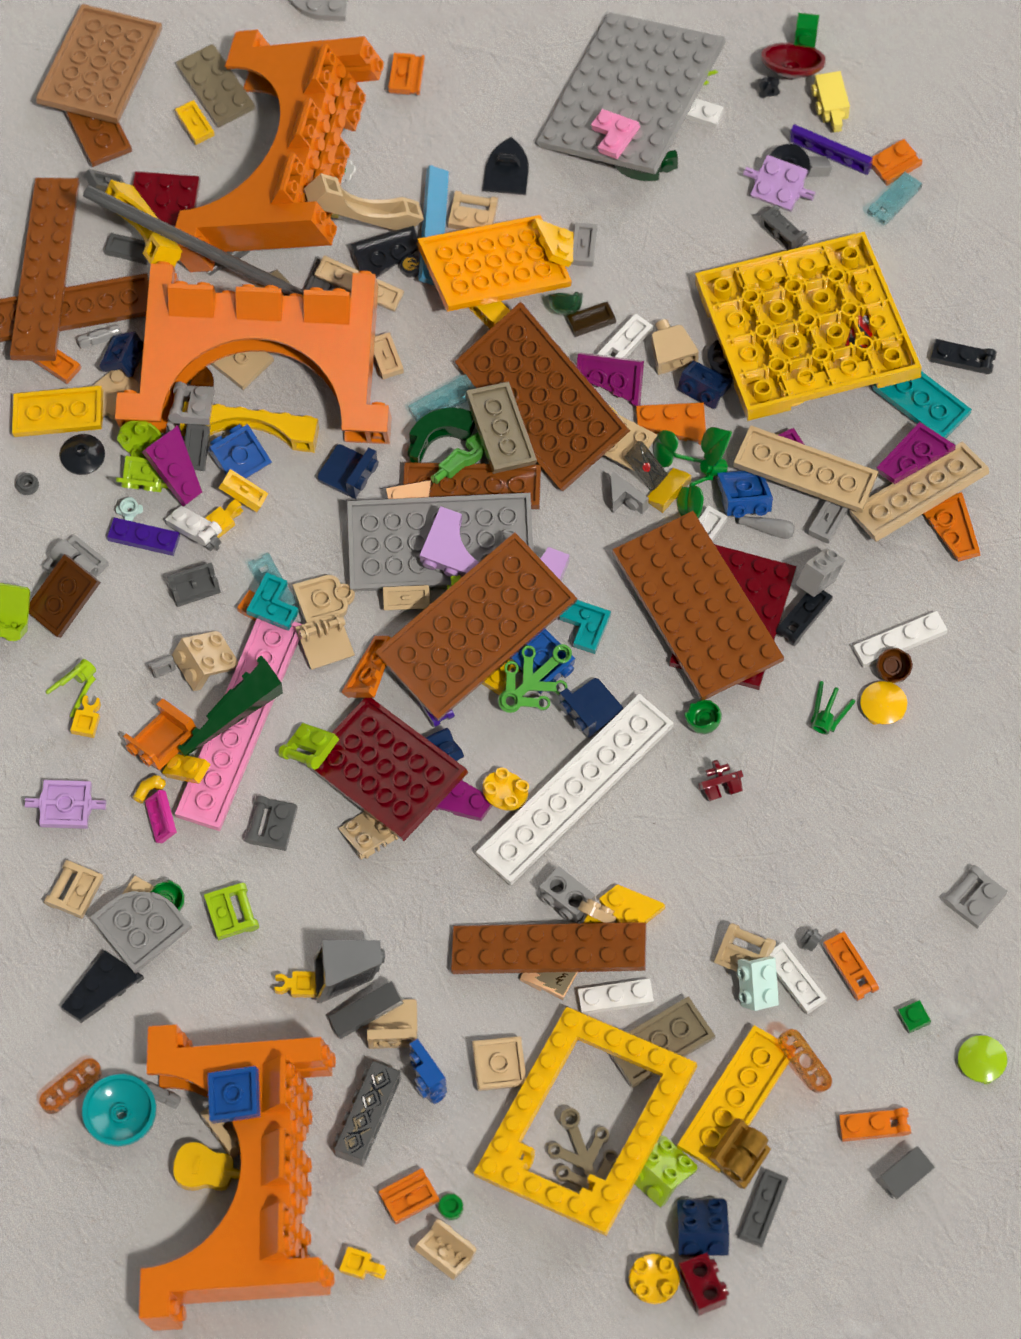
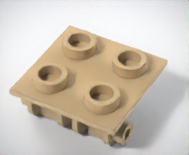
(636, 434)
(325, 641)
(366, 834)

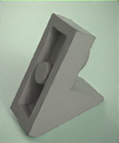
(624, 492)

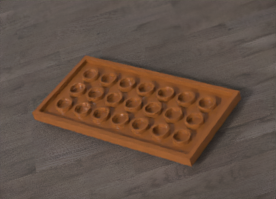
(559, 406)
(698, 605)
(476, 626)

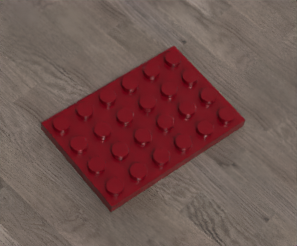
(766, 587)
(389, 768)

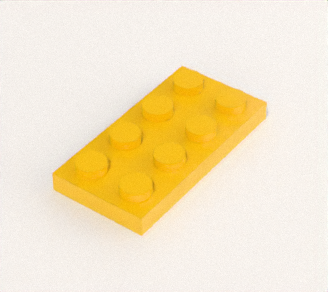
(57, 411)

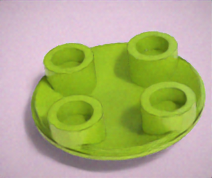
(137, 436)
(982, 1059)

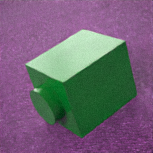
(806, 30)

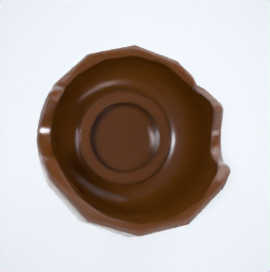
(894, 665)

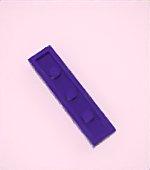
(831, 149)

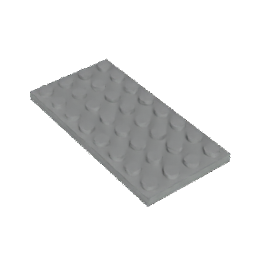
(391, 533)

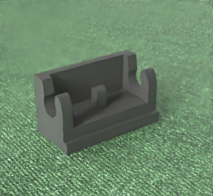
(782, 229)
(194, 584)
(905, 1173)

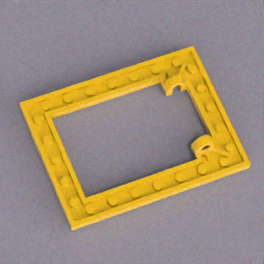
(603, 1199)

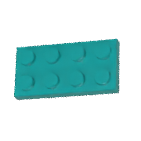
(927, 403)

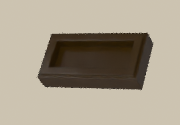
(591, 319)

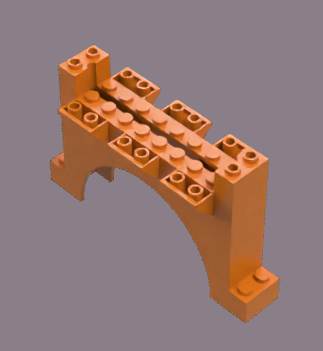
(316, 102)
(196, 327)
(262, 1239)

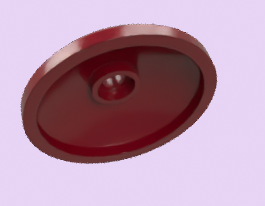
(793, 60)

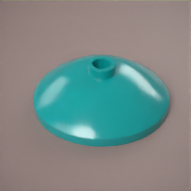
(117, 1095)

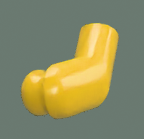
(146, 785)

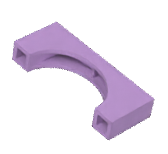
(446, 551)

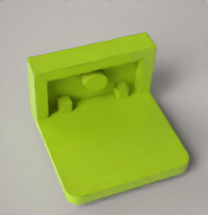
(140, 472)
(14, 611)
(664, 1171)

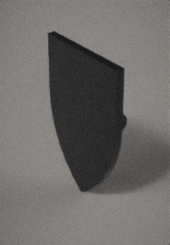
(507, 169)

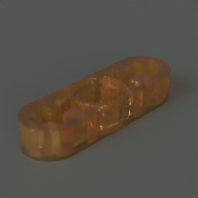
(815, 1062)
(70, 1096)

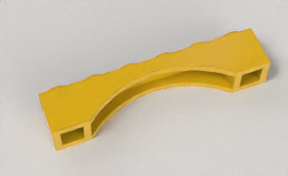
(157, 246)
(296, 431)

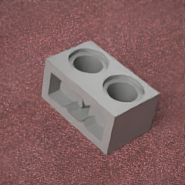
(820, 572)
(572, 891)

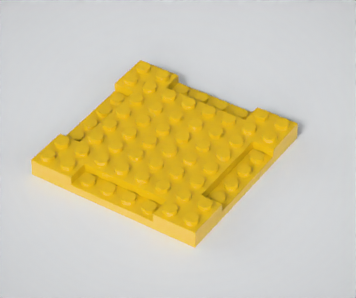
(789, 323)

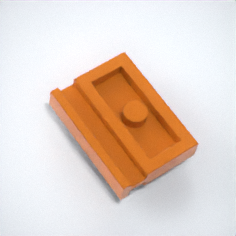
(406, 73)
(895, 161)
(409, 1196)

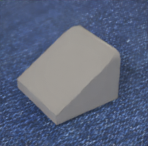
(819, 166)
(162, 666)

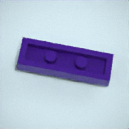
(143, 536)

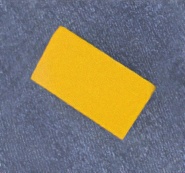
(669, 489)

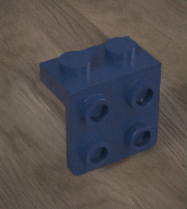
(348, 470)
(590, 706)
(703, 1227)

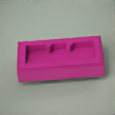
(160, 816)

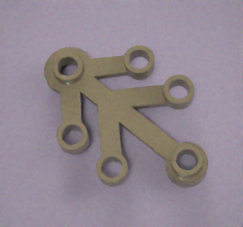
(583, 1159)

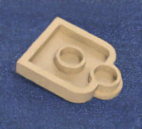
(112, 383)
(322, 597)

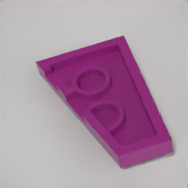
(174, 466)

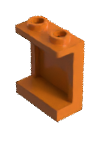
(162, 736)

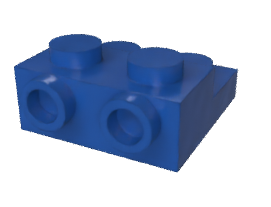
(239, 452)
(744, 493)
(544, 646)
(429, 1078)

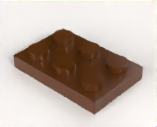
(62, 595)

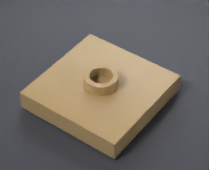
(243, 367)
(499, 1063)

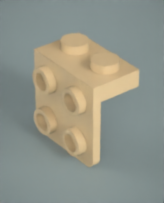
(203, 656)

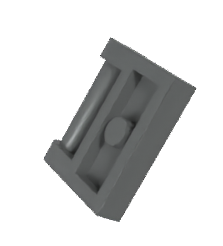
(278, 826)

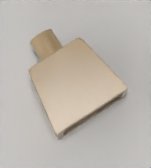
(672, 347)

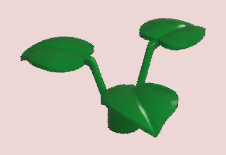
(713, 445)

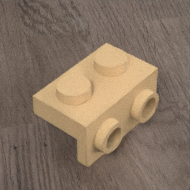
(446, 1249)

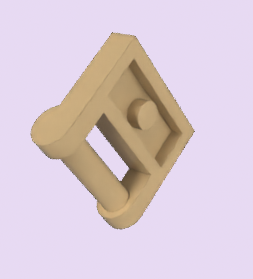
(465, 217)
(80, 892)
(730, 954)

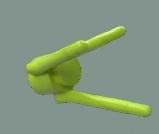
(82, 672)

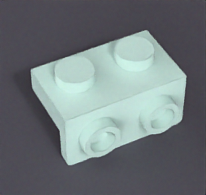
(758, 983)

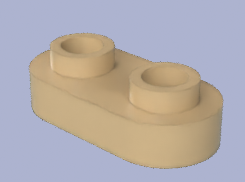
(597, 911)

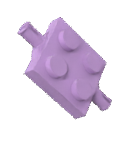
(779, 183)
(65, 804)

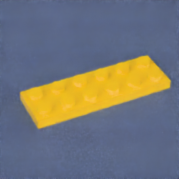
(736, 1094)

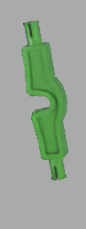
(459, 459)

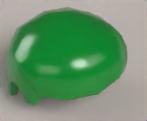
(703, 716)
(172, 892)

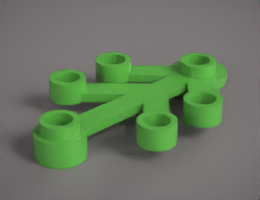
(532, 681)

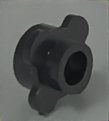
(769, 87)

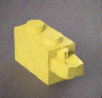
(831, 98)

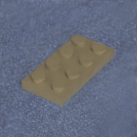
(215, 85)
(500, 427)
(675, 1029)

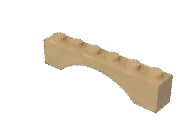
(387, 213)

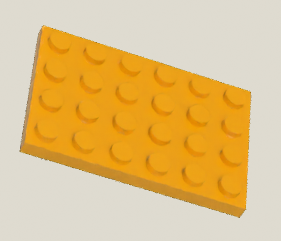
(490, 264)

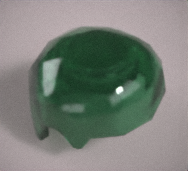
(566, 303)

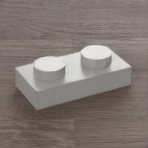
(584, 244)
(827, 521)

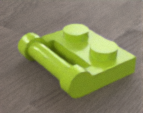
(312, 740)
(223, 913)

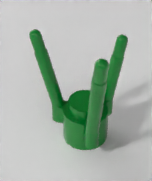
(823, 721)

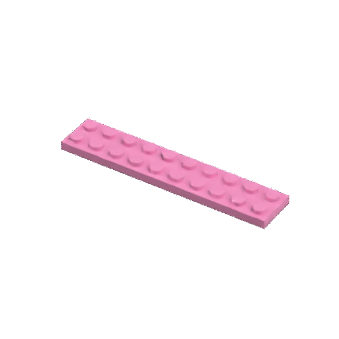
(231, 750)

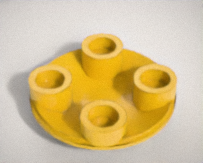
(883, 703)
(505, 790)
(654, 1278)

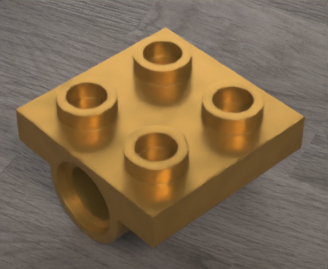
(741, 1152)

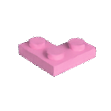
(618, 132)

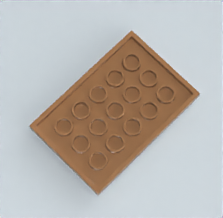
(99, 63)

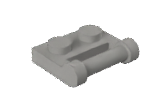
(199, 404)
(981, 902)

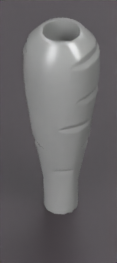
(775, 527)

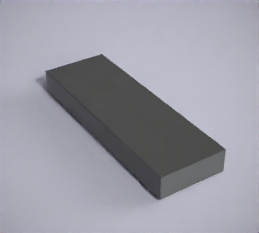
(366, 1010)
(763, 1208)

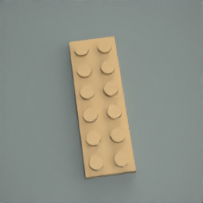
(805, 469)
(920, 492)

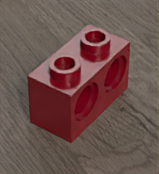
(698, 1285)

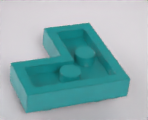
(267, 603)
(592, 624)

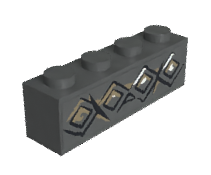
(367, 1113)

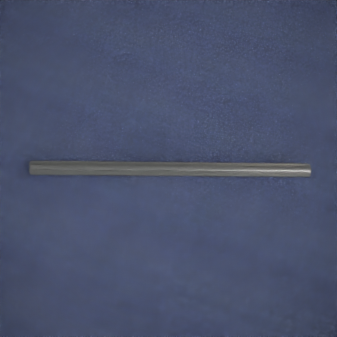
(188, 240)

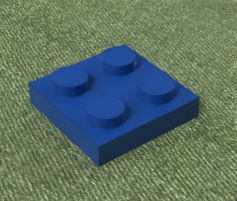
(234, 1094)

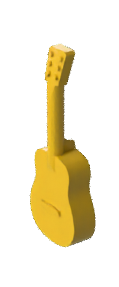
(201, 1168)

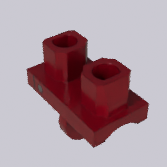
(711, 786)

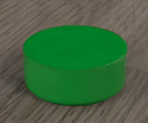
(450, 1207)

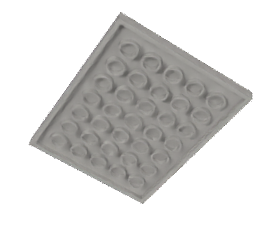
(639, 73)

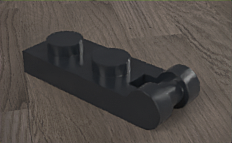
(963, 356)
(803, 616)

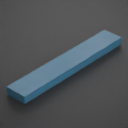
(434, 211)

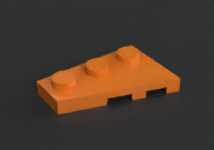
(684, 420)
(954, 527)
(368, 673)

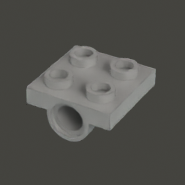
(80, 552)

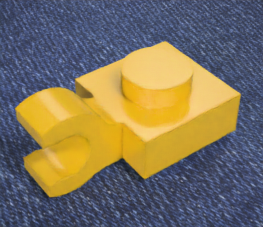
(226, 517)
(358, 1263)

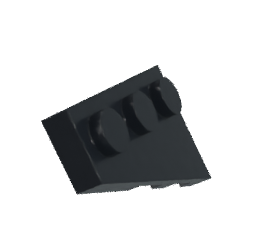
(385, 250)
(100, 985)

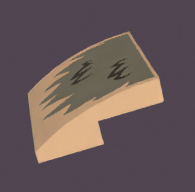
(552, 982)

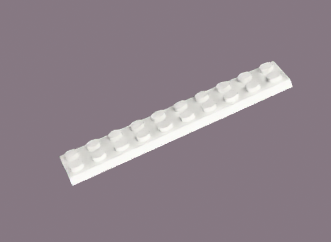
(574, 789)

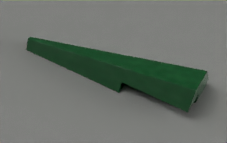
(238, 703)

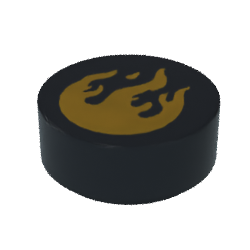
(410, 265)

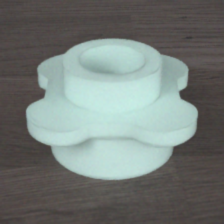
(127, 503)

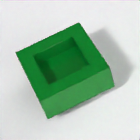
(914, 1016)

